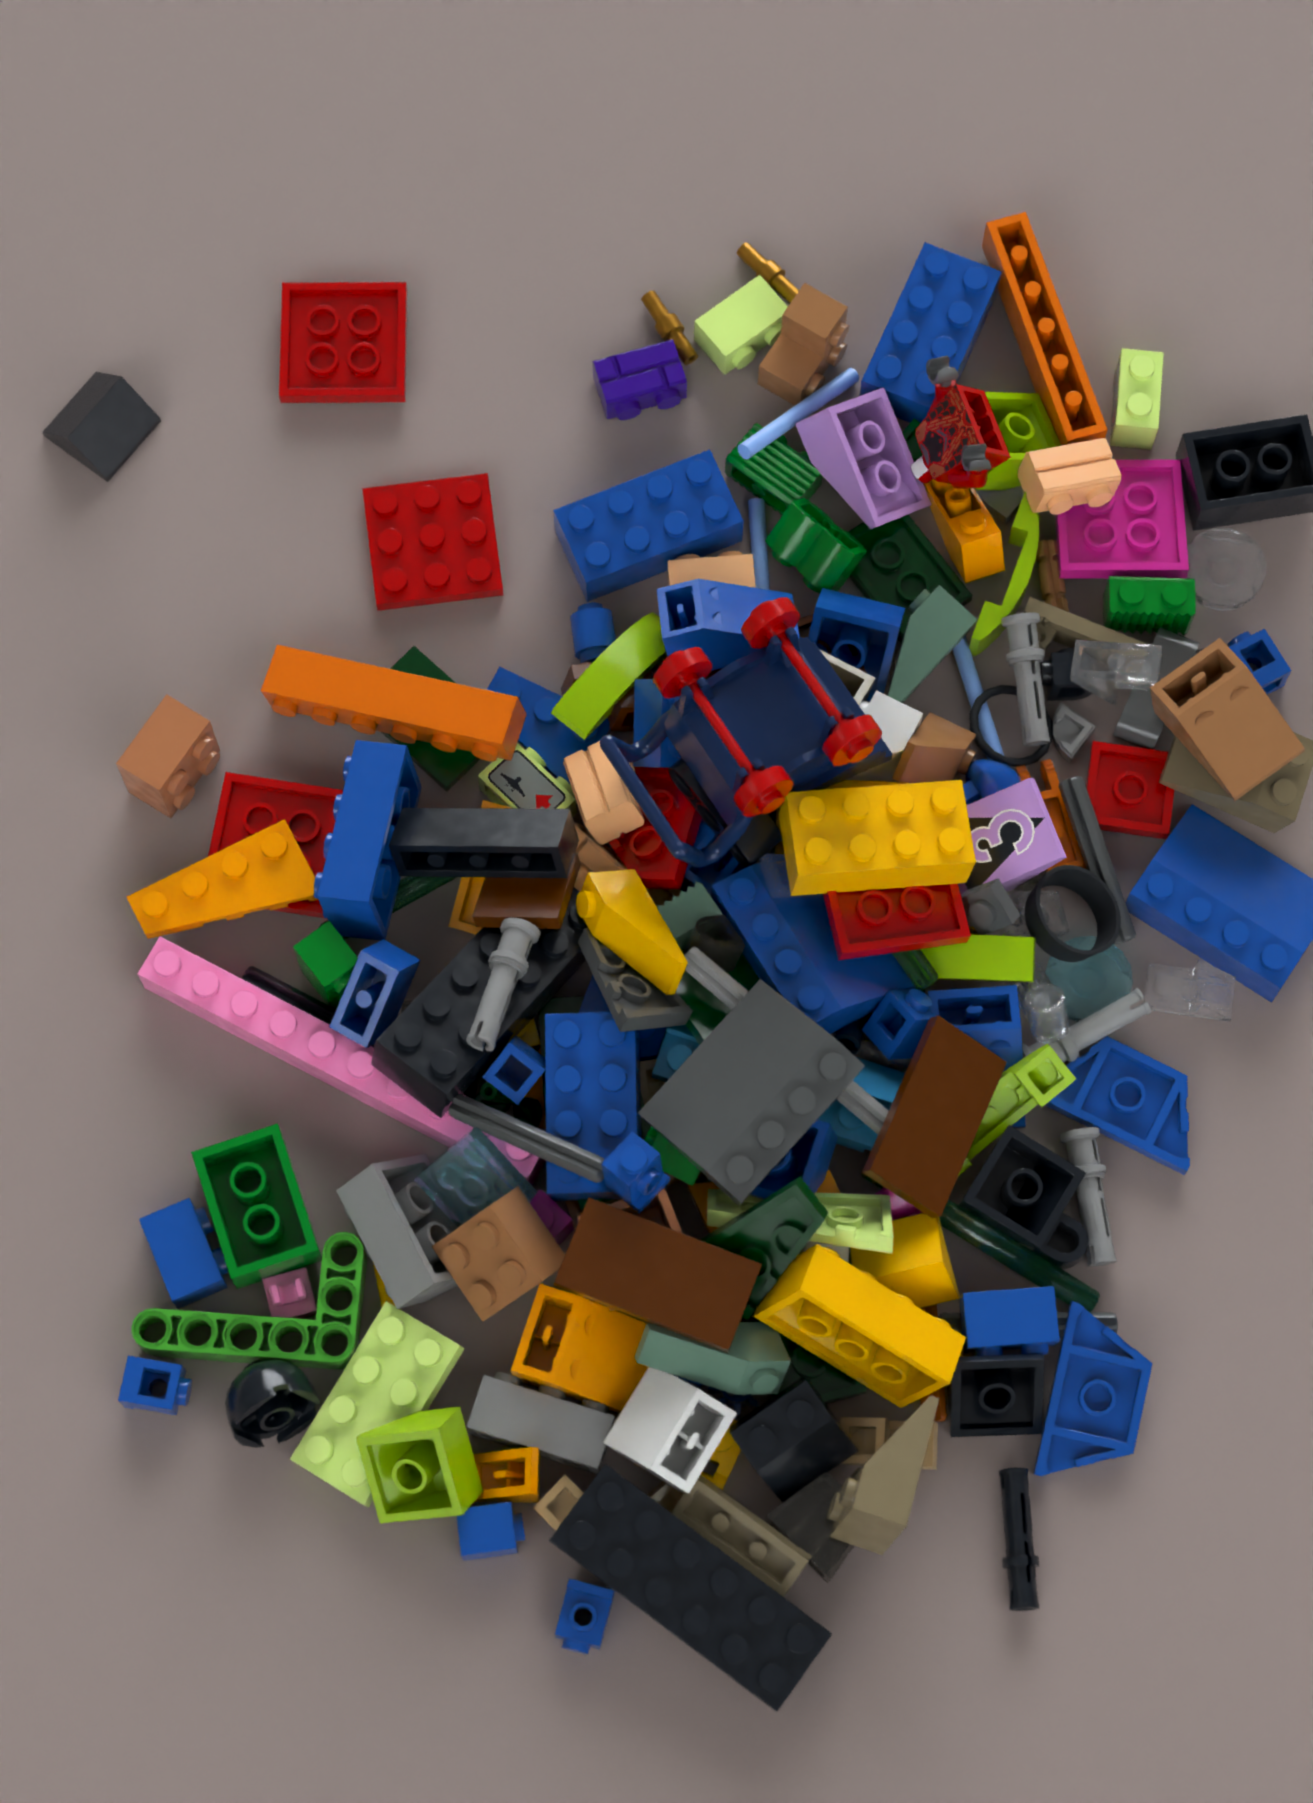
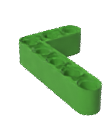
(271, 1329)

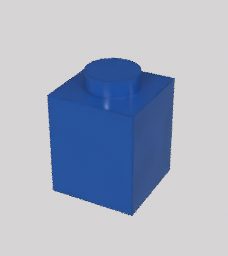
(516, 1069)
(490, 1531)

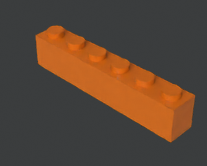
(1042, 330)
(394, 703)

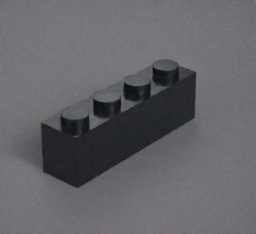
(484, 842)

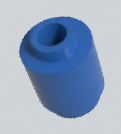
(591, 631)

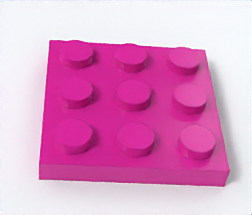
(1133, 533)

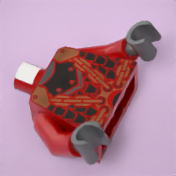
(958, 434)

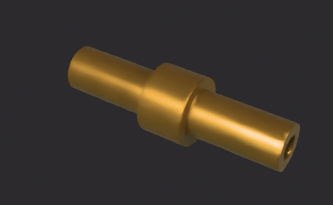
(769, 271)
(669, 327)

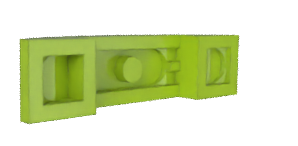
(1024, 535)
(611, 676)
(985, 958)
(1020, 1088)

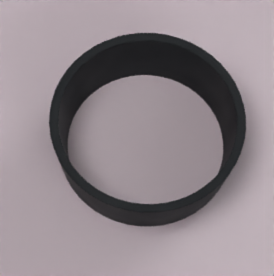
(1098, 898)

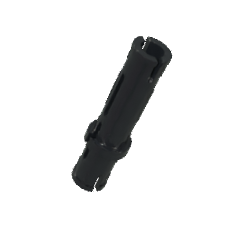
(1020, 1556)

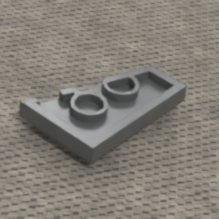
(628, 994)

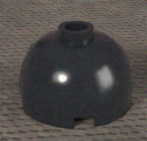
(270, 1401)

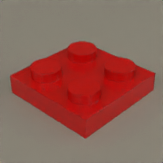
(1128, 791)

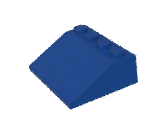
(1227, 902)
(796, 953)

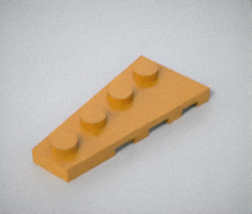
(241, 879)

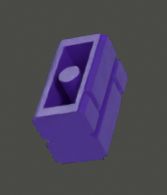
(640, 380)

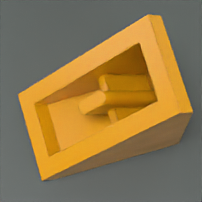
(509, 1475)

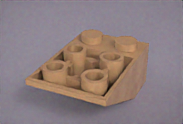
(1225, 719)

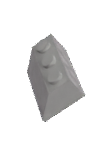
(399, 1228)

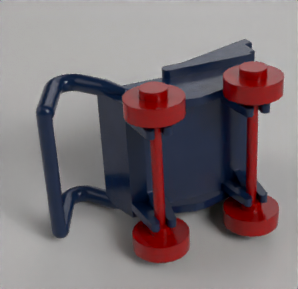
(753, 729)

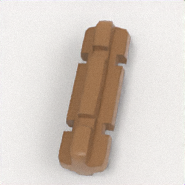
(1052, 587)

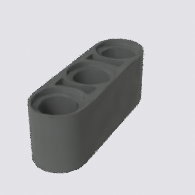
(1138, 721)

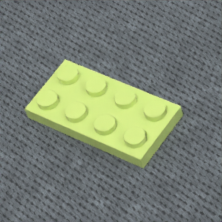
(387, 1378)

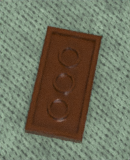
(934, 1117)
(658, 1274)

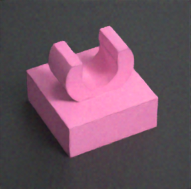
(290, 1294)

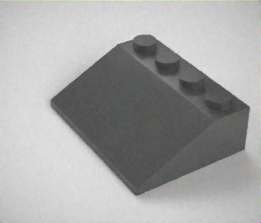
(751, 1091)

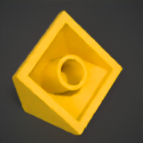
(917, 1264)

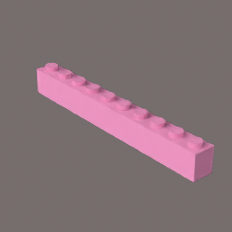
(300, 1042)

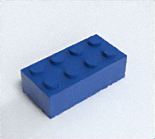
(934, 317)
(645, 522)
(359, 869)
(589, 1093)

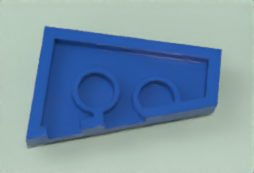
(541, 728)

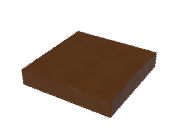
(531, 899)

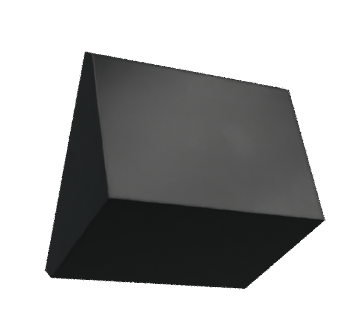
(103, 424)
(996, 1395)

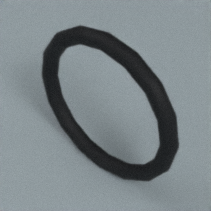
(990, 753)

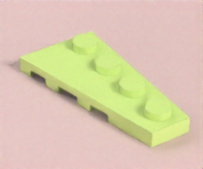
(851, 1220)

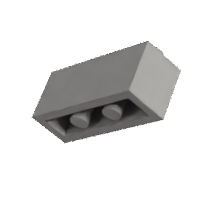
(541, 1419)

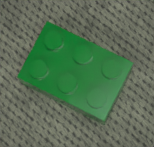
(256, 1206)

